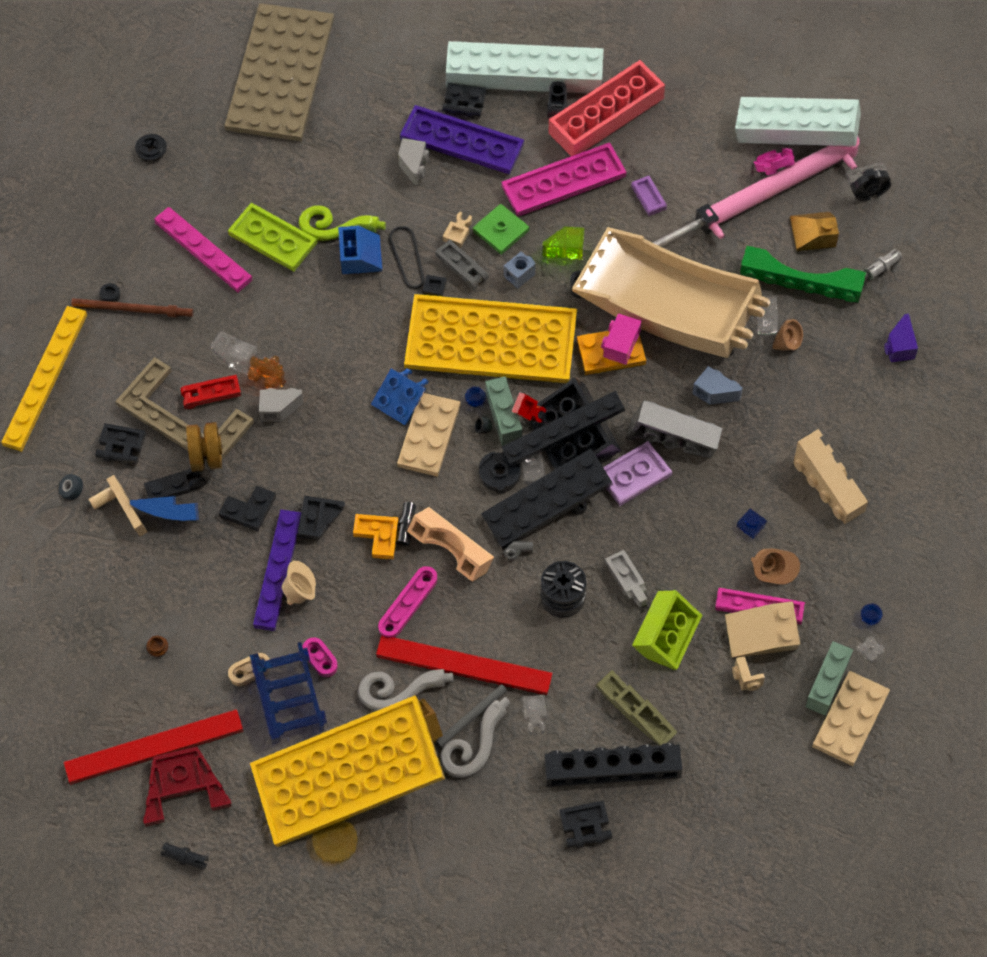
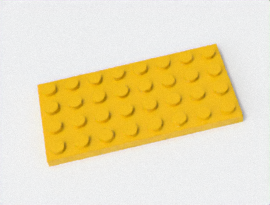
(491, 338)
(346, 771)

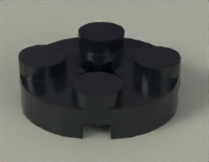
(871, 184)
(494, 481)

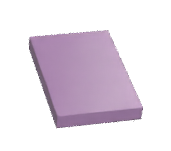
(636, 473)

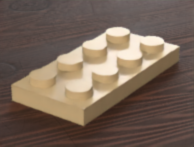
(429, 434)
(851, 718)

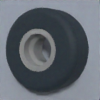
(76, 486)

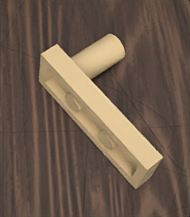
(110, 493)

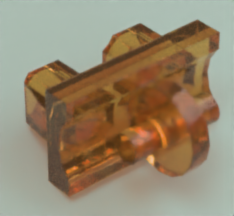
(269, 369)

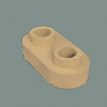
(244, 667)

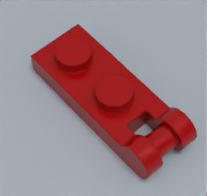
(210, 391)

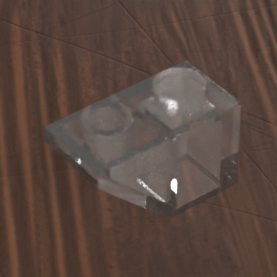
(233, 351)

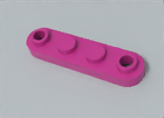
(408, 602)

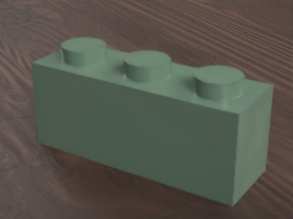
(501, 407)
(829, 678)

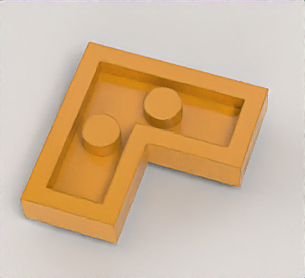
(381, 529)

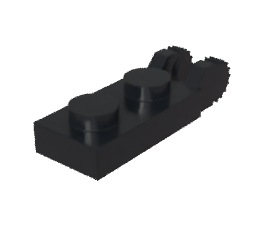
(174, 484)

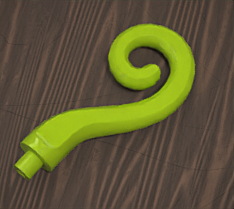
(368, 222)

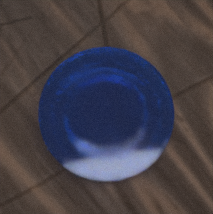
(475, 396)
(871, 614)

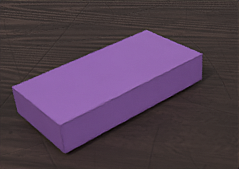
(649, 195)

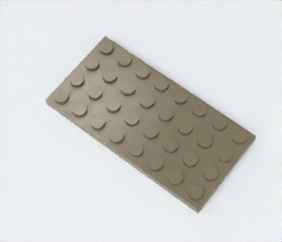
(279, 72)

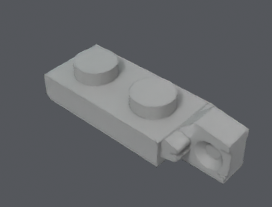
(627, 577)

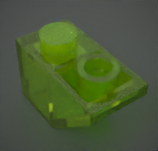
(565, 243)

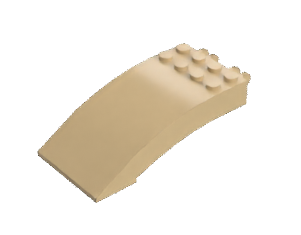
(671, 293)

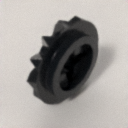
(146, 142)

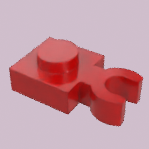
(527, 408)

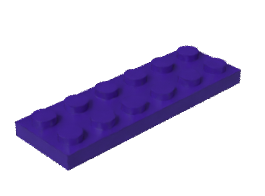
(463, 139)

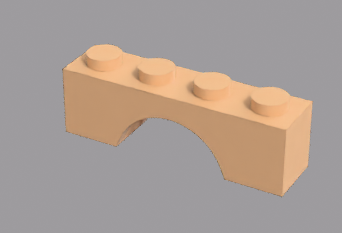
(433, 529)

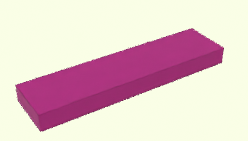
(736, 601)

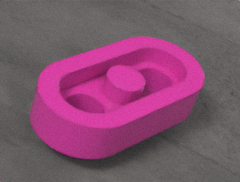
(321, 657)

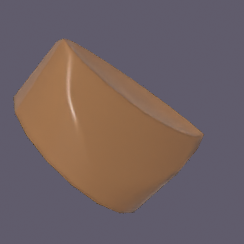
(789, 336)

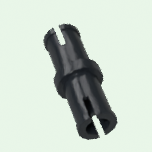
(406, 518)
(184, 856)

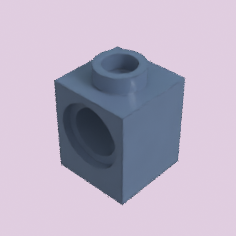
(516, 276)

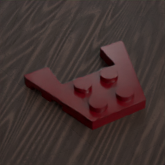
(179, 775)

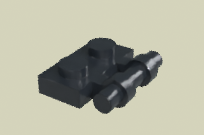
(464, 95)
(121, 438)
(584, 817)

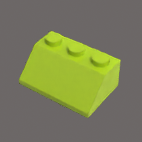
(667, 629)

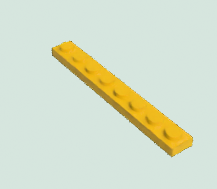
(44, 379)

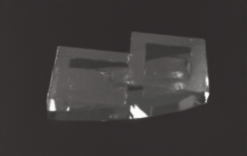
(769, 322)

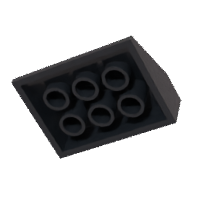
(598, 438)

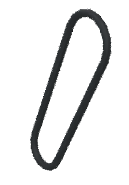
(417, 254)

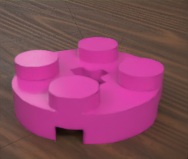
(771, 161)

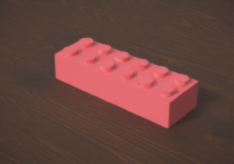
(606, 108)

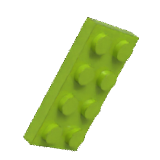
(272, 237)

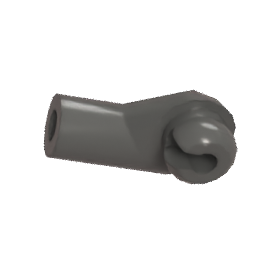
(516, 549)

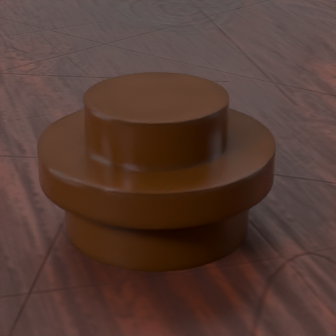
(157, 646)

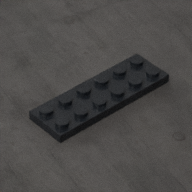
(547, 499)

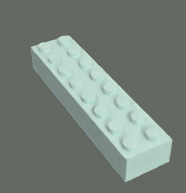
(524, 66)

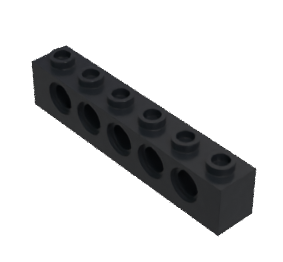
(603, 773)

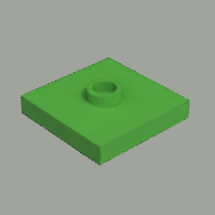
(501, 229)

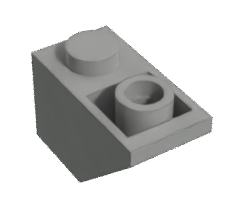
(412, 157)
(278, 404)

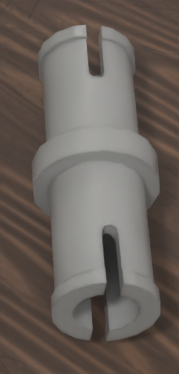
(883, 264)

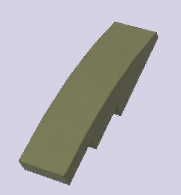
(636, 709)

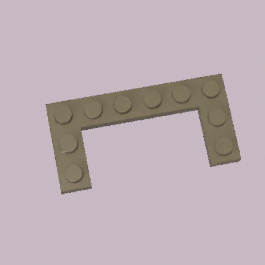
(136, 402)

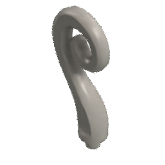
(427, 680)
(490, 719)

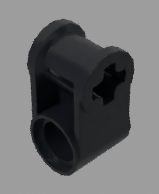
(556, 101)

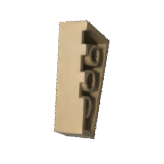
(829, 477)

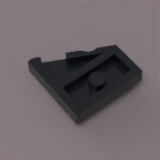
(318, 516)

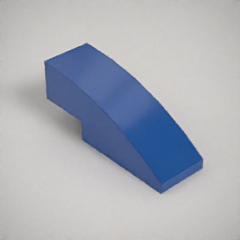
(167, 508)

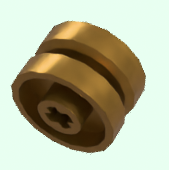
(207, 446)

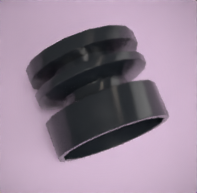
(559, 599)

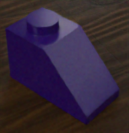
(902, 341)

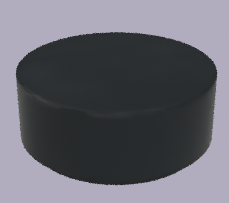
(110, 292)

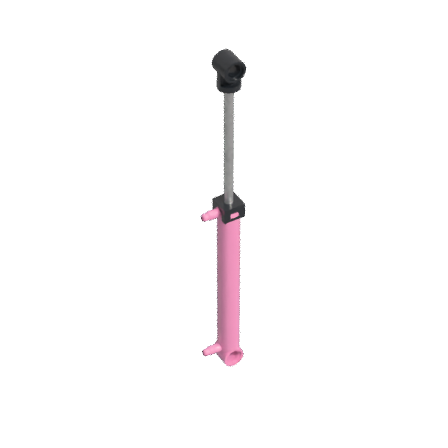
(709, 216)

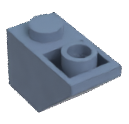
(716, 388)

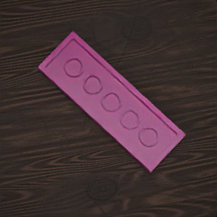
(563, 179)

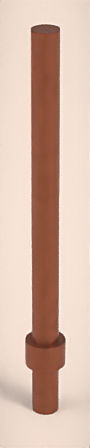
(170, 311)

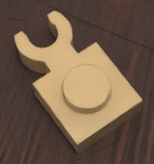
(458, 231)

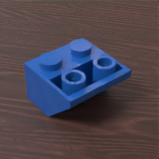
(359, 250)

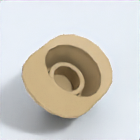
(299, 583)

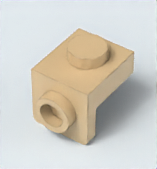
(742, 673)

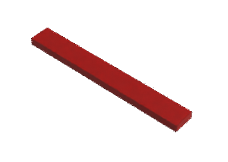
(464, 665)
(153, 745)

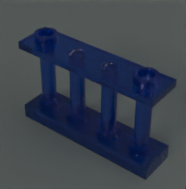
(271, 708)

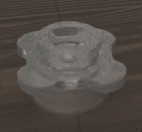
(866, 652)

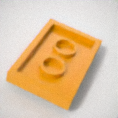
(593, 359)

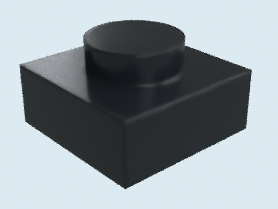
(434, 286)

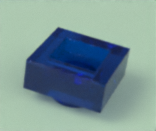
(751, 523)

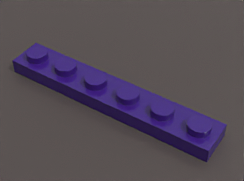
(276, 572)

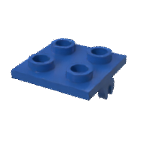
(399, 395)

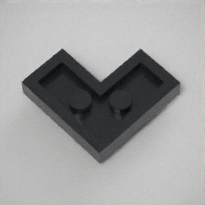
(251, 513)

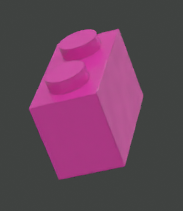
(621, 339)

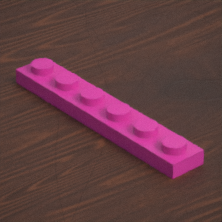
(203, 249)

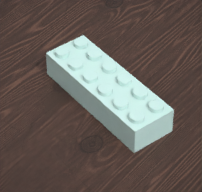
(798, 121)

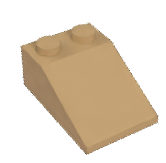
(762, 630)

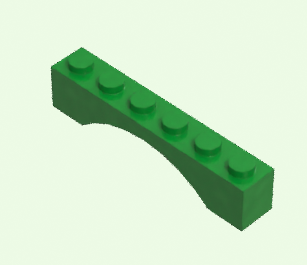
(841, 284)

